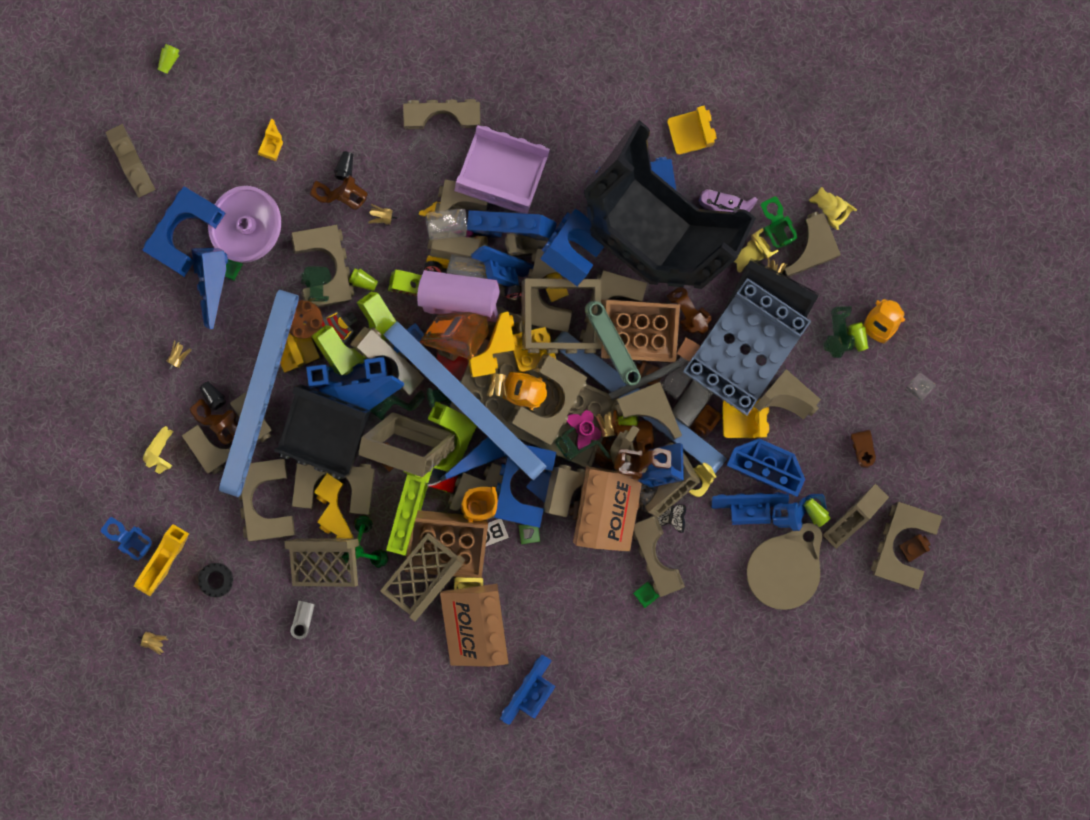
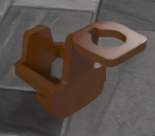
(341, 193)
(694, 319)
(217, 422)
(644, 438)
(639, 462)

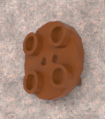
(311, 315)

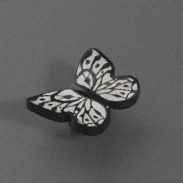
(674, 516)

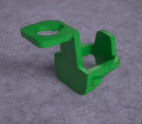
(777, 224)

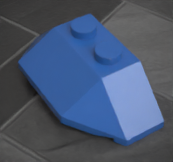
(768, 465)

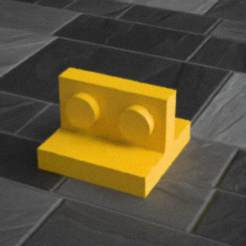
(298, 353)

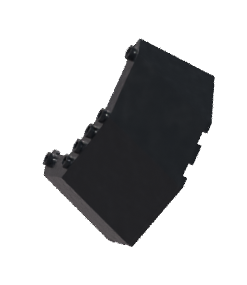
(656, 226)

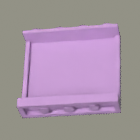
(502, 169)

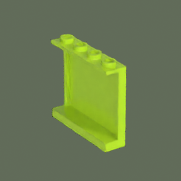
(410, 502)

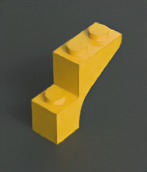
(501, 341)
(332, 518)
(161, 560)

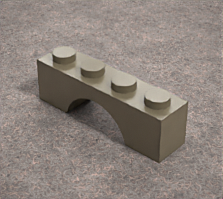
(418, 114)
(371, 345)
(665, 578)

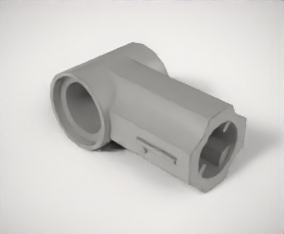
(302, 617)

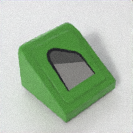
(529, 534)

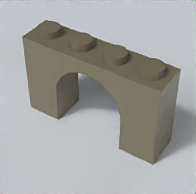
(451, 201)
(326, 240)
(612, 287)
(542, 313)
(569, 385)
(210, 456)
(361, 482)
(560, 489)
(257, 527)
(887, 564)

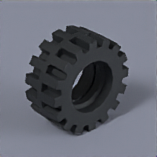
(203, 580)

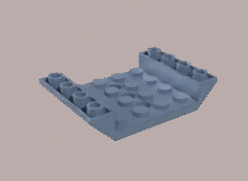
(765, 327)

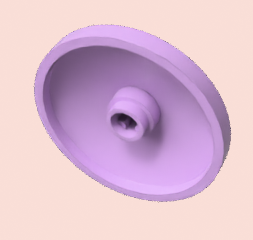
(248, 226)

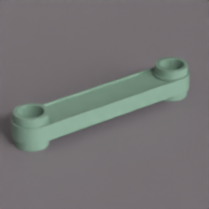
(612, 343)

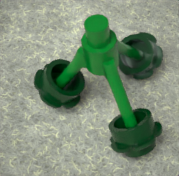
(378, 557)

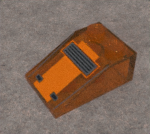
(457, 333)

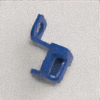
(795, 512)
(128, 539)

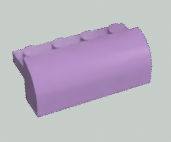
(457, 293)

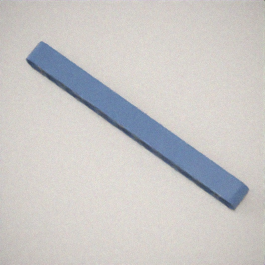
(612, 381)
(259, 393)
(465, 400)

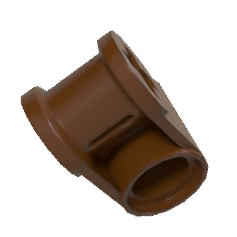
(863, 445)

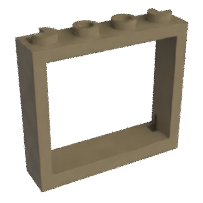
(552, 348)
(374, 448)

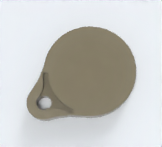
(786, 569)

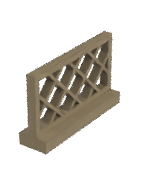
(318, 546)
(437, 582)

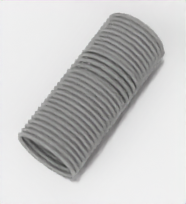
(697, 397)

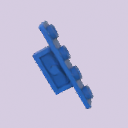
(502, 266)
(749, 508)
(531, 694)

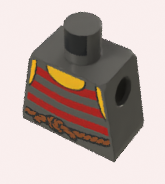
(341, 325)

